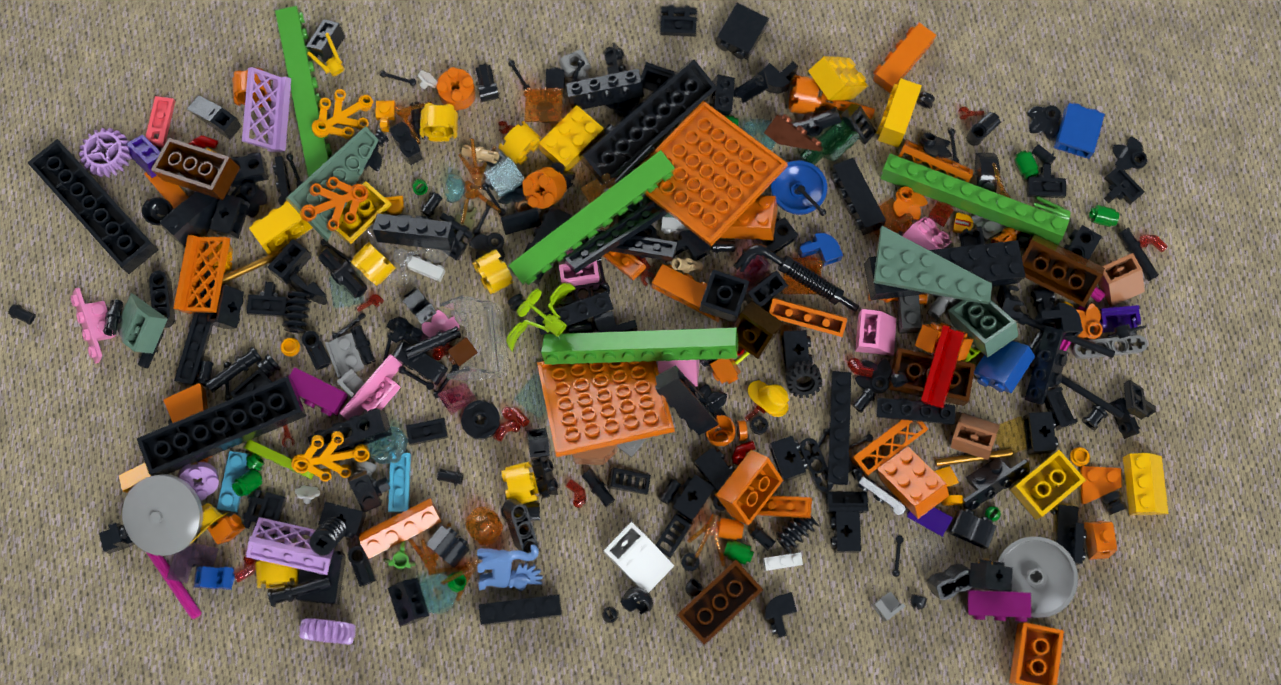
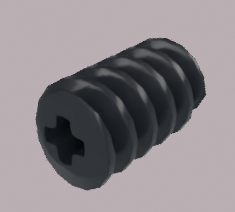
(295, 312)
(795, 531)
(328, 536)

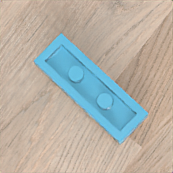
(235, 468)
(400, 484)

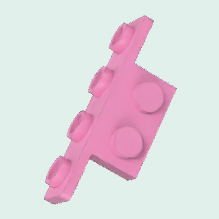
(93, 322)
(376, 391)

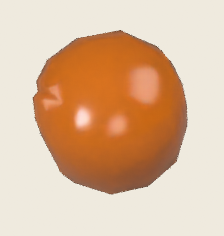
(728, 431)

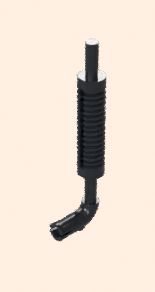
(797, 272)

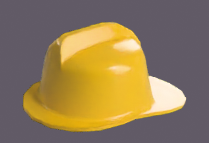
(769, 397)
(210, 516)

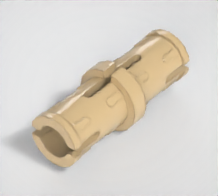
(481, 154)
(687, 265)

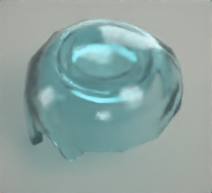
(456, 188)

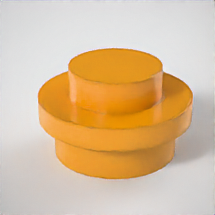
(290, 347)
(1079, 456)

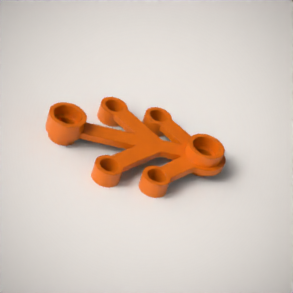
(337, 201)

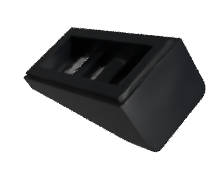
(850, 116)
(612, 478)
(677, 517)

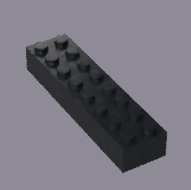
(648, 121)
(93, 206)
(993, 262)
(221, 427)

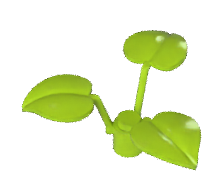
(552, 322)

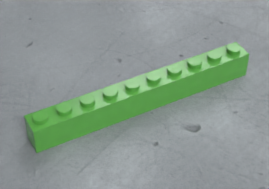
(303, 86)
(974, 199)
(591, 218)
(640, 346)

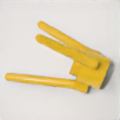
(334, 64)

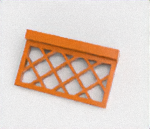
(192, 271)

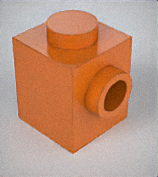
(725, 370)

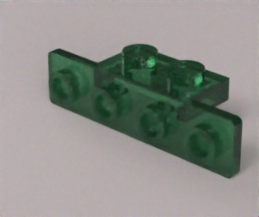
(835, 143)

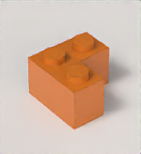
(930, 335)

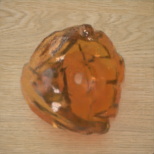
(484, 525)

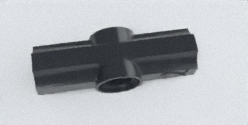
(815, 123)
(343, 273)

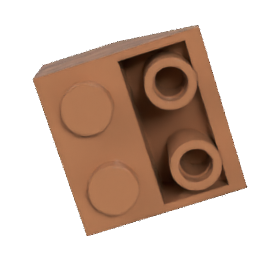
(1122, 280)
(974, 436)
(595, 456)

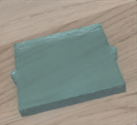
(504, 177)
(341, 296)
(532, 397)

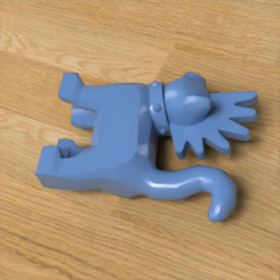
(500, 563)

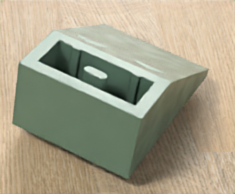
(140, 325)

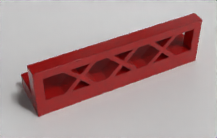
(943, 367)

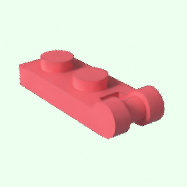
(160, 120)

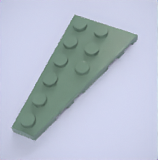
(345, 165)
(914, 268)

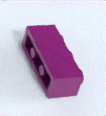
(318, 393)
(1000, 605)

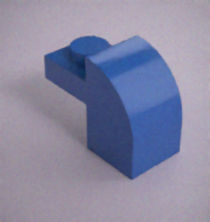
(825, 246)
(214, 578)

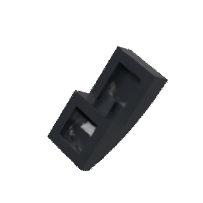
(312, 289)

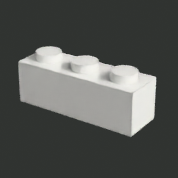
(672, 225)
(426, 268)
(782, 561)

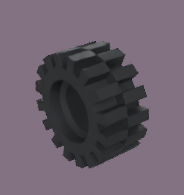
(804, 388)

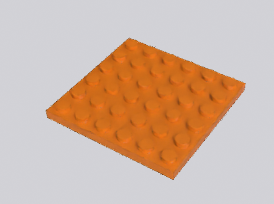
(714, 174)
(602, 404)

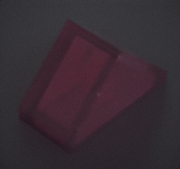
(755, 270)
(456, 398)

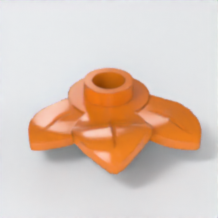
(910, 204)
(1090, 318)

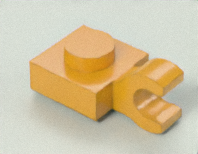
(384, 113)

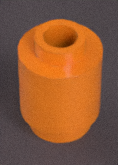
(730, 529)

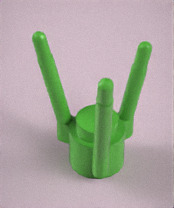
(1058, 210)
(400, 558)

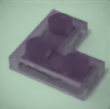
(184, 560)

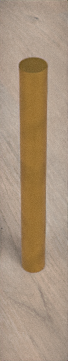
(250, 267)
(971, 458)

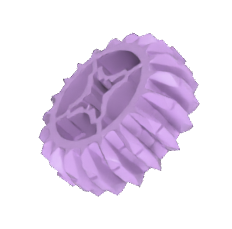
(94, 151)
(327, 631)

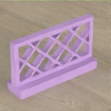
(278, 112)
(286, 554)

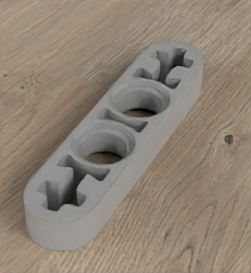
(1109, 343)

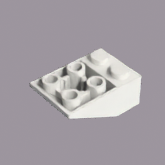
(638, 557)

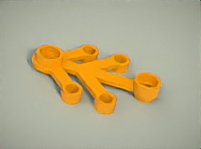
(340, 117)
(327, 457)

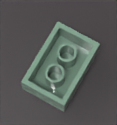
(985, 324)

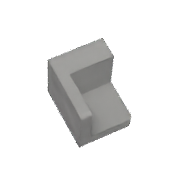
(350, 383)
(887, 606)

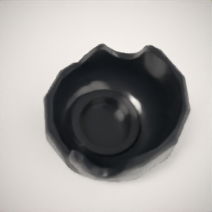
(153, 207)
(635, 594)

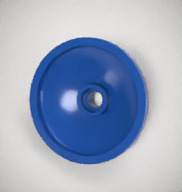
(795, 175)

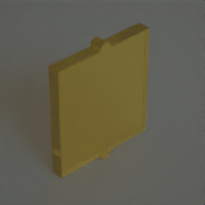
(1012, 435)

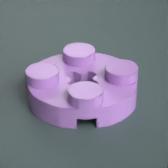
(201, 470)

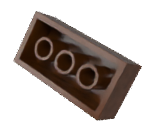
(195, 168)
(1061, 270)
(917, 367)
(719, 602)

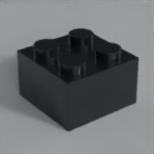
(724, 296)

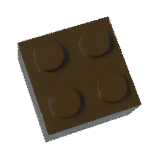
(756, 329)

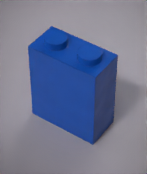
(1079, 130)
(1004, 367)

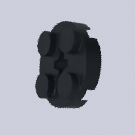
(470, 416)

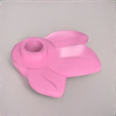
(439, 323)

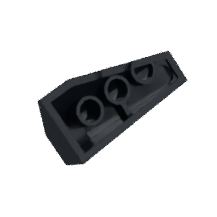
(191, 217)

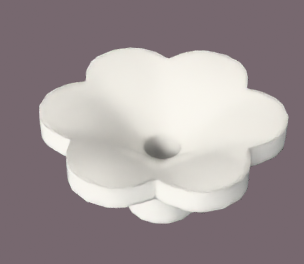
(427, 80)
(307, 493)

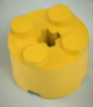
(439, 122)
(520, 142)
(372, 264)
(493, 272)
(520, 483)
(275, 574)

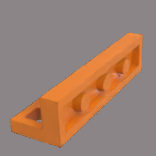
(945, 164)
(875, 445)

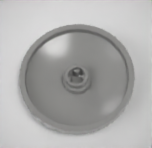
(162, 514)
(1044, 571)

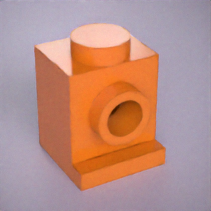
(226, 529)

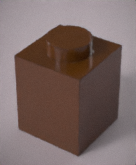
(461, 352)

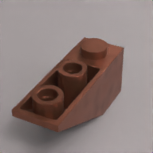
(785, 133)

